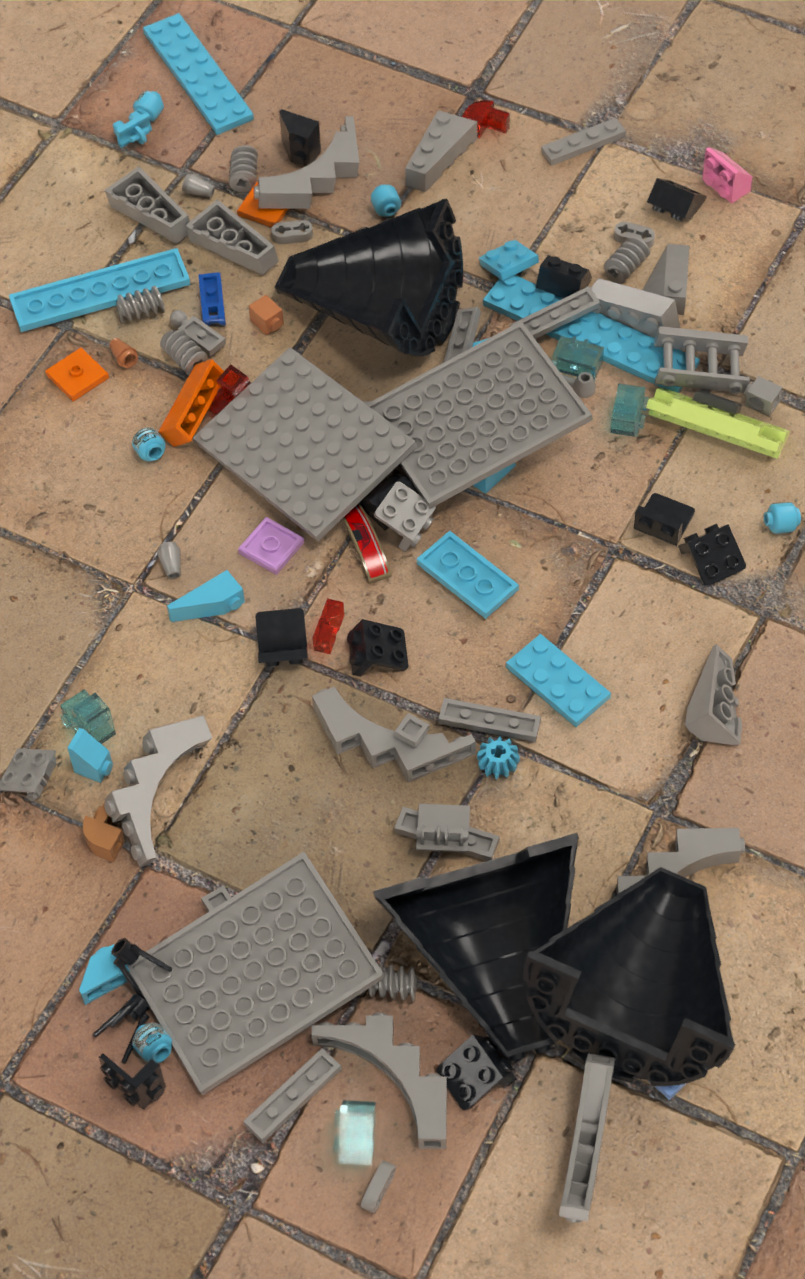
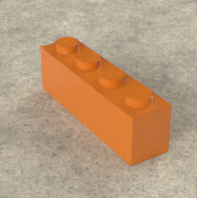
(191, 403)

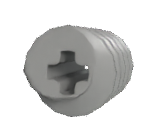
(243, 168)
(626, 259)
(139, 303)
(182, 350)
(395, 983)

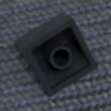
(300, 137)
(675, 199)
(562, 277)
(377, 495)

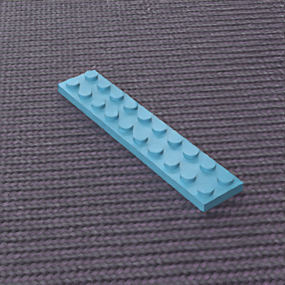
(622, 344)

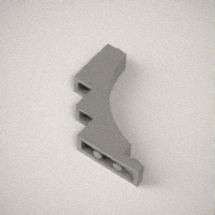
(296, 188)
(349, 729)
(694, 852)

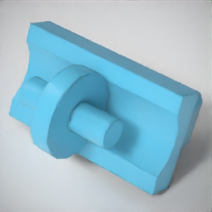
(133, 130)

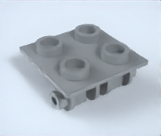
(29, 772)
(443, 828)

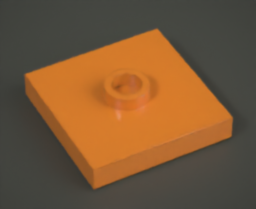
(267, 216)
(77, 374)

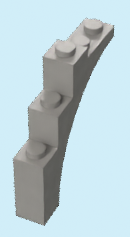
(143, 774)
(401, 1063)
(587, 1139)

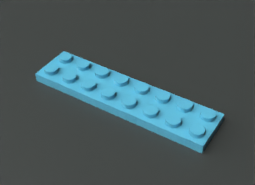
(198, 74)
(97, 289)

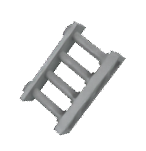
(702, 341)

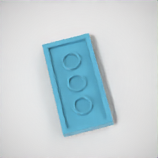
(467, 574)
(558, 680)

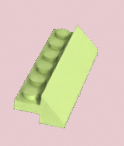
(718, 423)

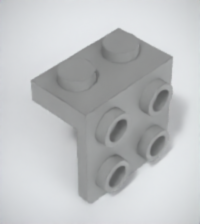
(405, 514)

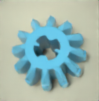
(507, 759)

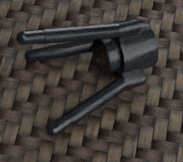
(128, 954)
(132, 1010)

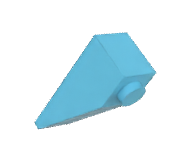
(210, 599)

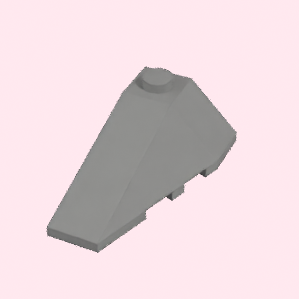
(671, 275)
(713, 703)

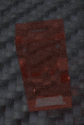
(328, 626)

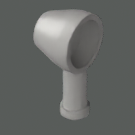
(583, 385)

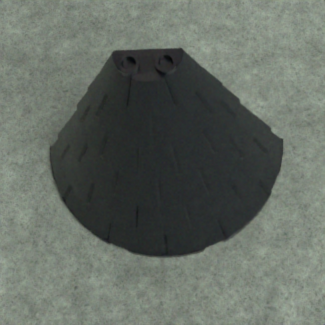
(386, 279)
(481, 927)
(638, 984)

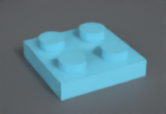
(508, 259)

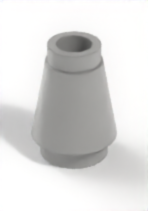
(197, 186)
(170, 559)

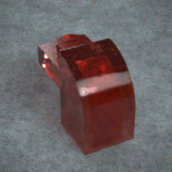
(487, 117)
(231, 384)

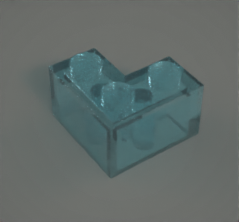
(89, 714)

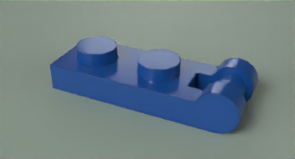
(212, 298)

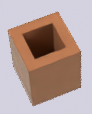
(266, 315)

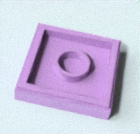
(271, 545)

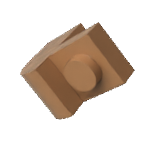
(101, 836)

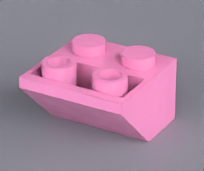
(725, 175)

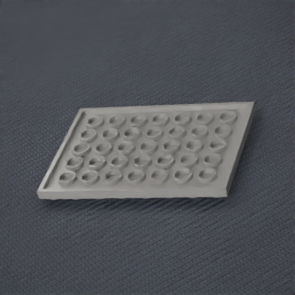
(481, 413)
(304, 443)
(255, 972)

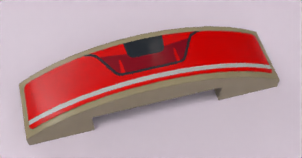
(366, 544)

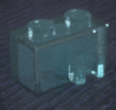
(577, 357)
(628, 410)
(356, 1132)

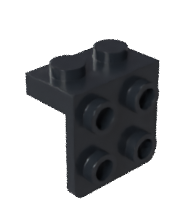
(663, 518)
(714, 553)
(281, 636)
(376, 645)
(475, 1070)
(142, 1089)

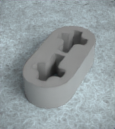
(633, 230)
(292, 232)
(378, 1186)

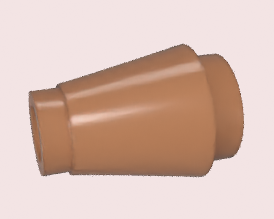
(124, 354)

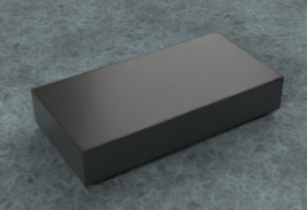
(717, 402)

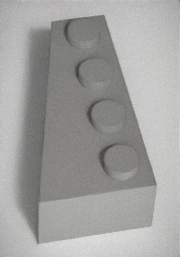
(439, 147)
(148, 204)
(232, 238)
(635, 307)

